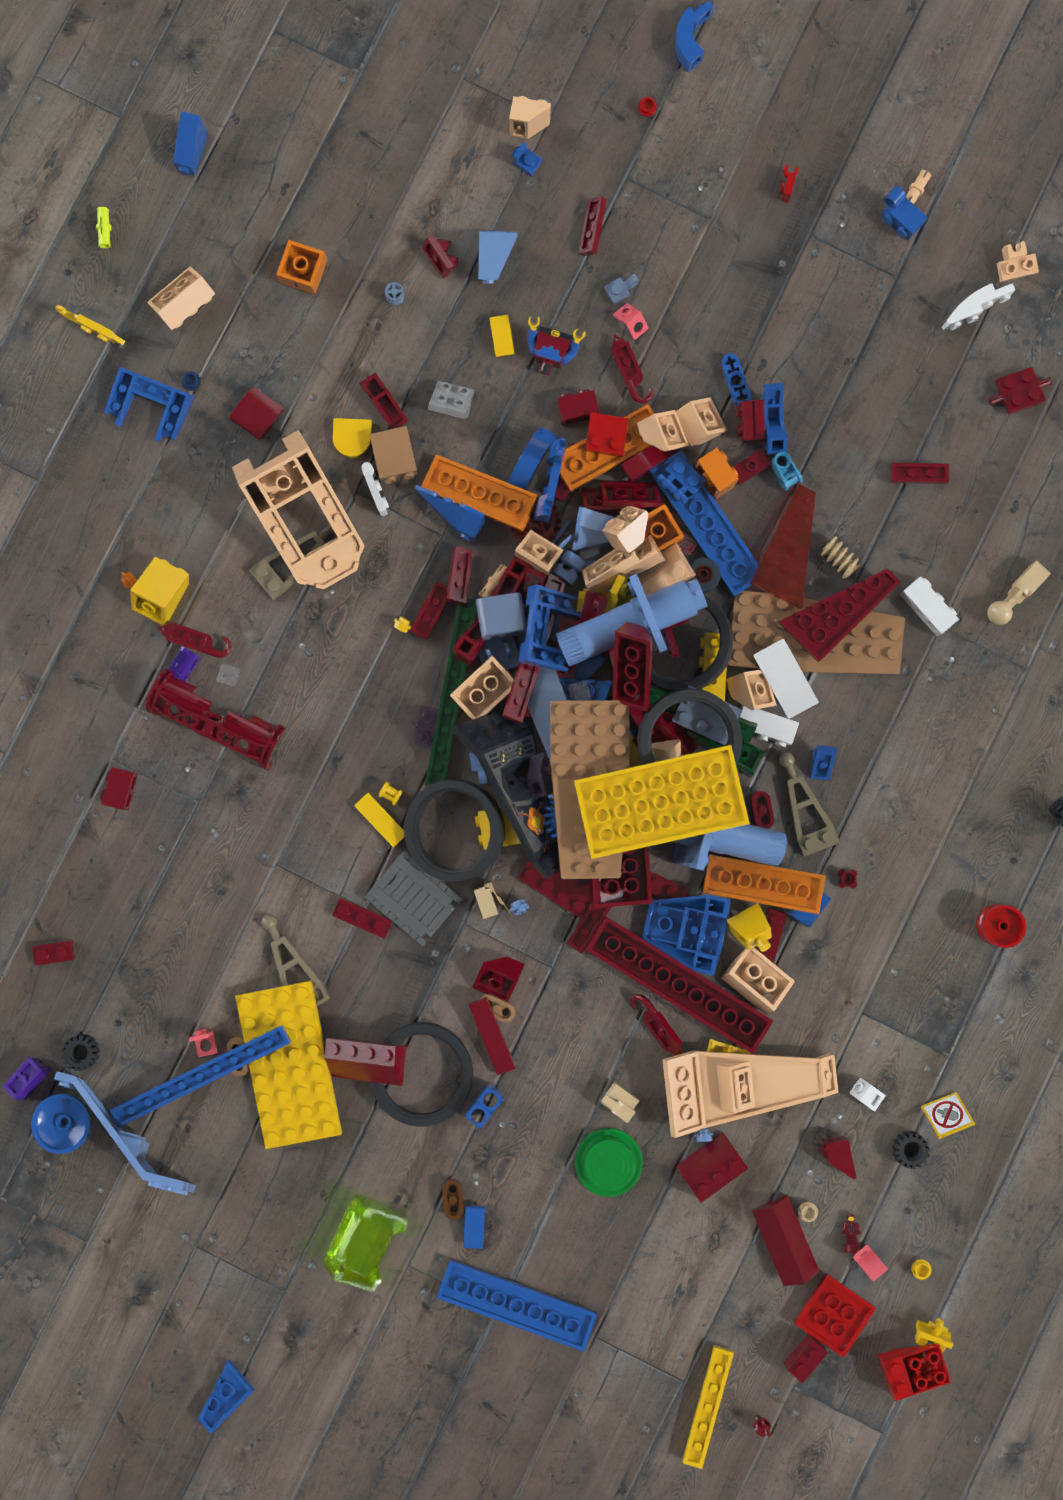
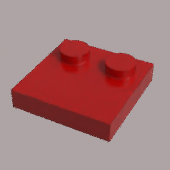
(606, 434)

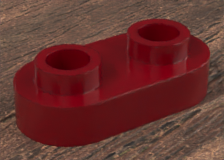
(764, 809)

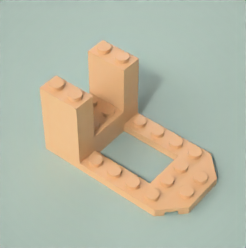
(282, 482)

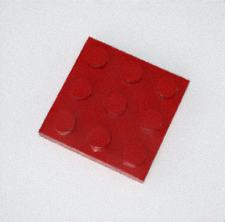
(835, 1315)

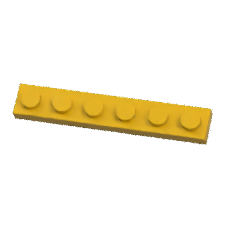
(708, 1406)

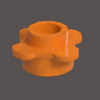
(128, 579)

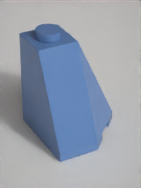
(493, 253)
(589, 531)

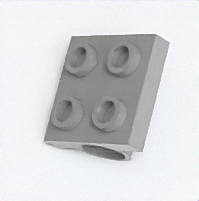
(451, 400)

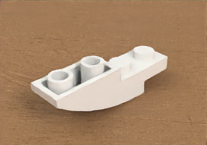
(975, 304)

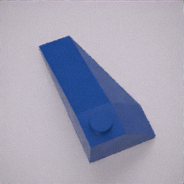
(461, 518)

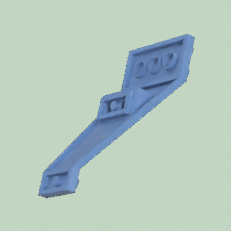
(131, 1145)

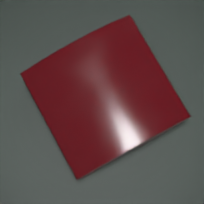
(256, 413)

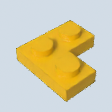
(618, 592)

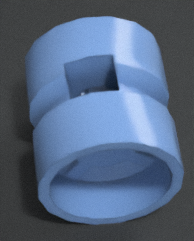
(571, 561)

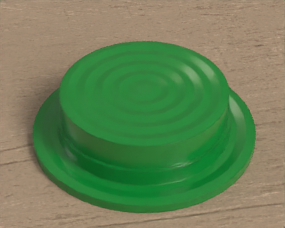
(608, 1162)

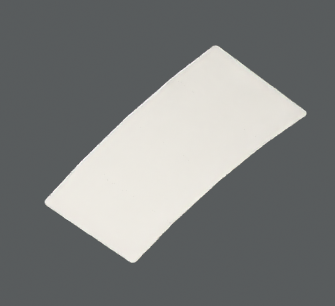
(786, 678)

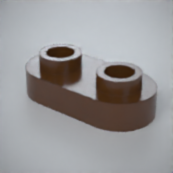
(453, 1198)

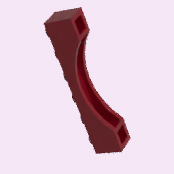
(471, 641)

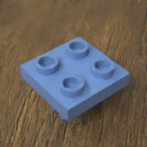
(502, 650)

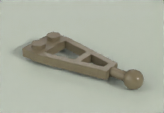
(269, 578)
(815, 840)
(269, 923)

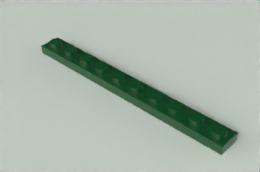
(448, 707)

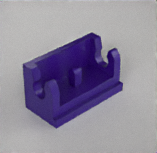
(184, 664)
(26, 1078)

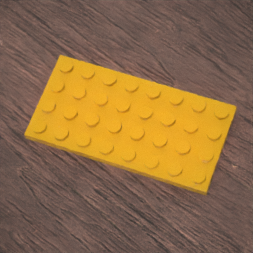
(661, 802)
(292, 1082)

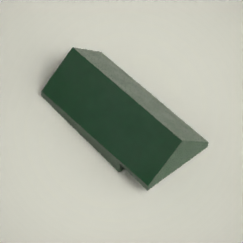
(749, 756)

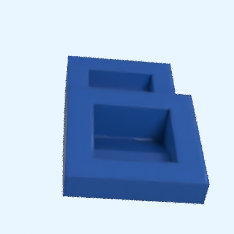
(474, 1226)

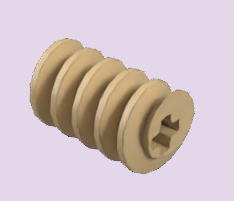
(840, 558)

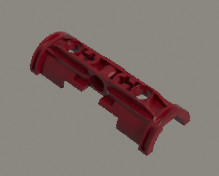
(259, 734)

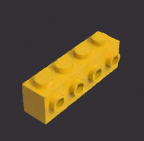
(710, 645)

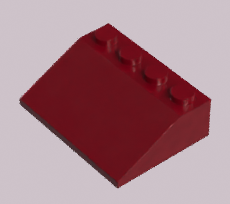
(631, 887)

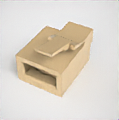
(486, 900)
(620, 1102)

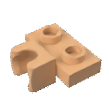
(1016, 263)

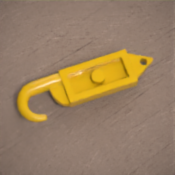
(89, 326)

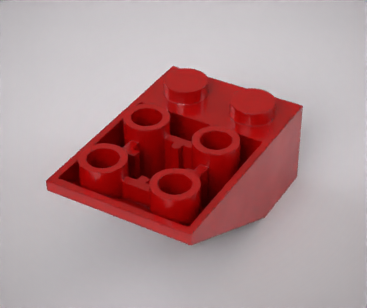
(913, 1370)

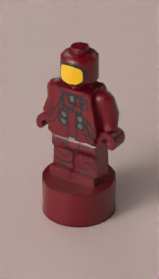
(851, 1230)

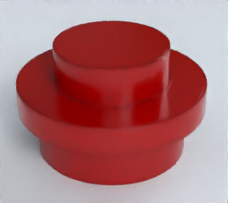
(647, 107)

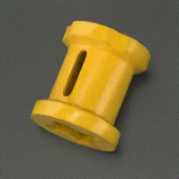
(390, 793)

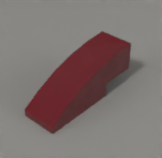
(383, 401)
(644, 462)

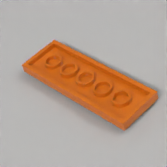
(583, 466)
(481, 492)
(764, 884)

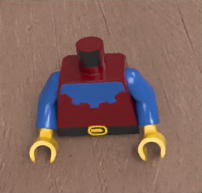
(551, 346)

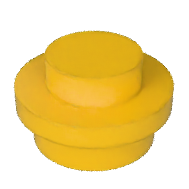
(402, 624)
(921, 1269)

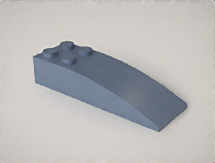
(545, 689)

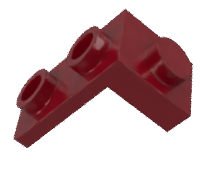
(671, 645)

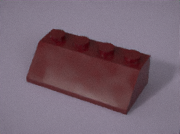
(632, 666)
(365, 1060)

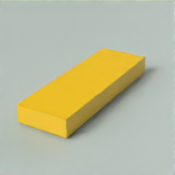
(380, 819)

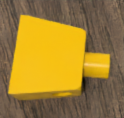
(751, 928)

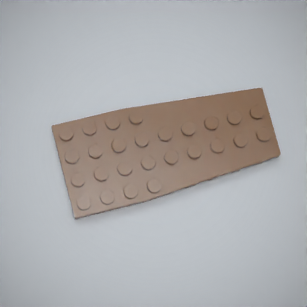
(868, 649)
(584, 743)

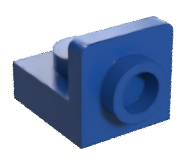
(526, 159)

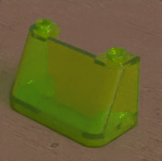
(362, 1243)

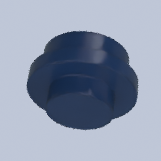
(191, 381)

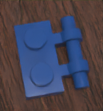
(685, 476)

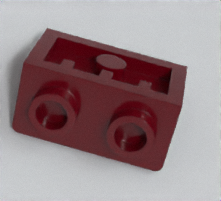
(593, 606)

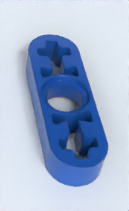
(727, 369)

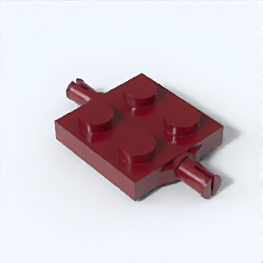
(1020, 391)

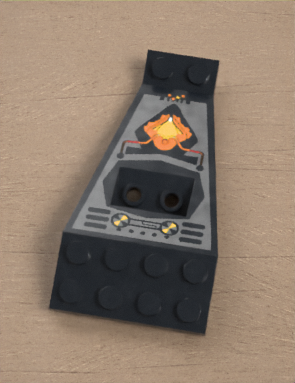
(505, 757)

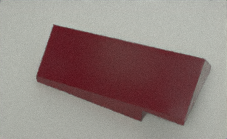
(617, 495)
(786, 1241)

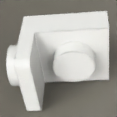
(867, 1094)

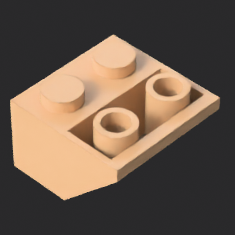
(528, 117)
(627, 529)

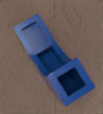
(686, 47)
(776, 435)
(531, 458)

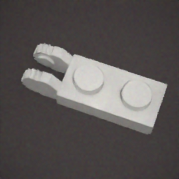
(375, 487)

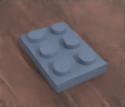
(703, 719)

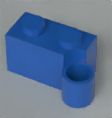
(902, 214)

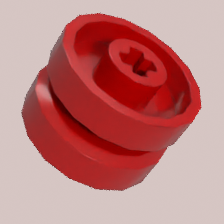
(1008, 918)

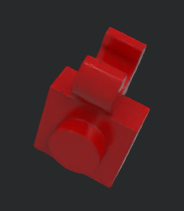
(787, 187)

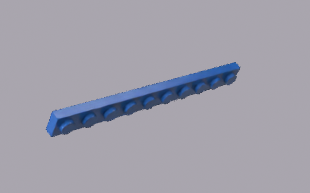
(200, 1076)

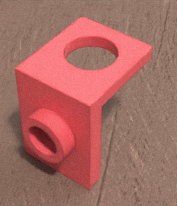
(630, 316)
(199, 1037)
(870, 1263)

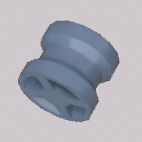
(391, 291)

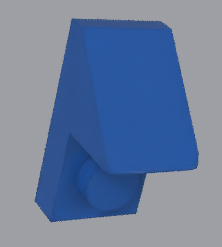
(822, 762)

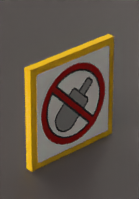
(947, 1115)

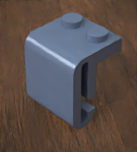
(502, 616)

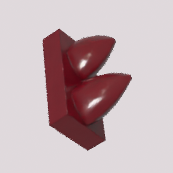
(435, 250)

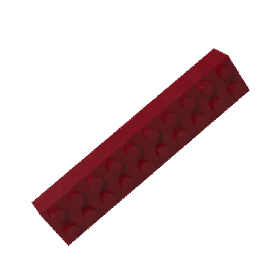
(679, 985)

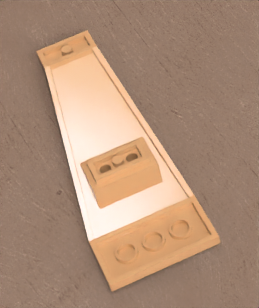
(726, 1087)

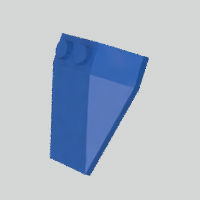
(689, 929)

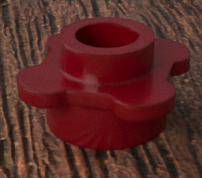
(852, 878)
(762, 1426)

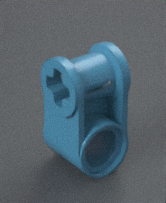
(786, 472)

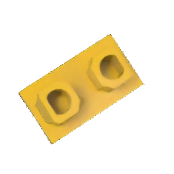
(934, 1332)

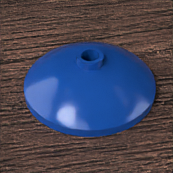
(49, 1127)

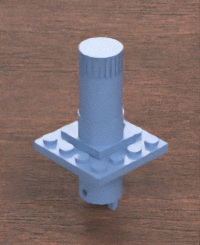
(652, 611)
(743, 842)

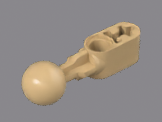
(1026, 584)

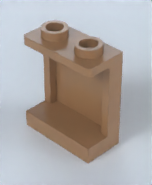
(393, 455)

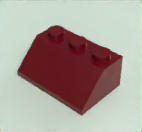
(712, 1167)

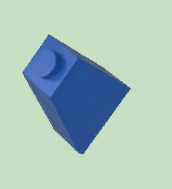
(189, 143)

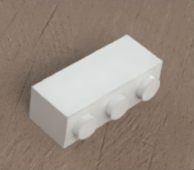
(929, 606)
(771, 726)

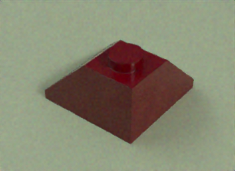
(499, 977)

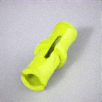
(103, 227)

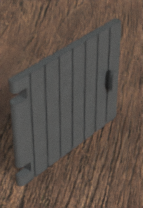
(413, 899)

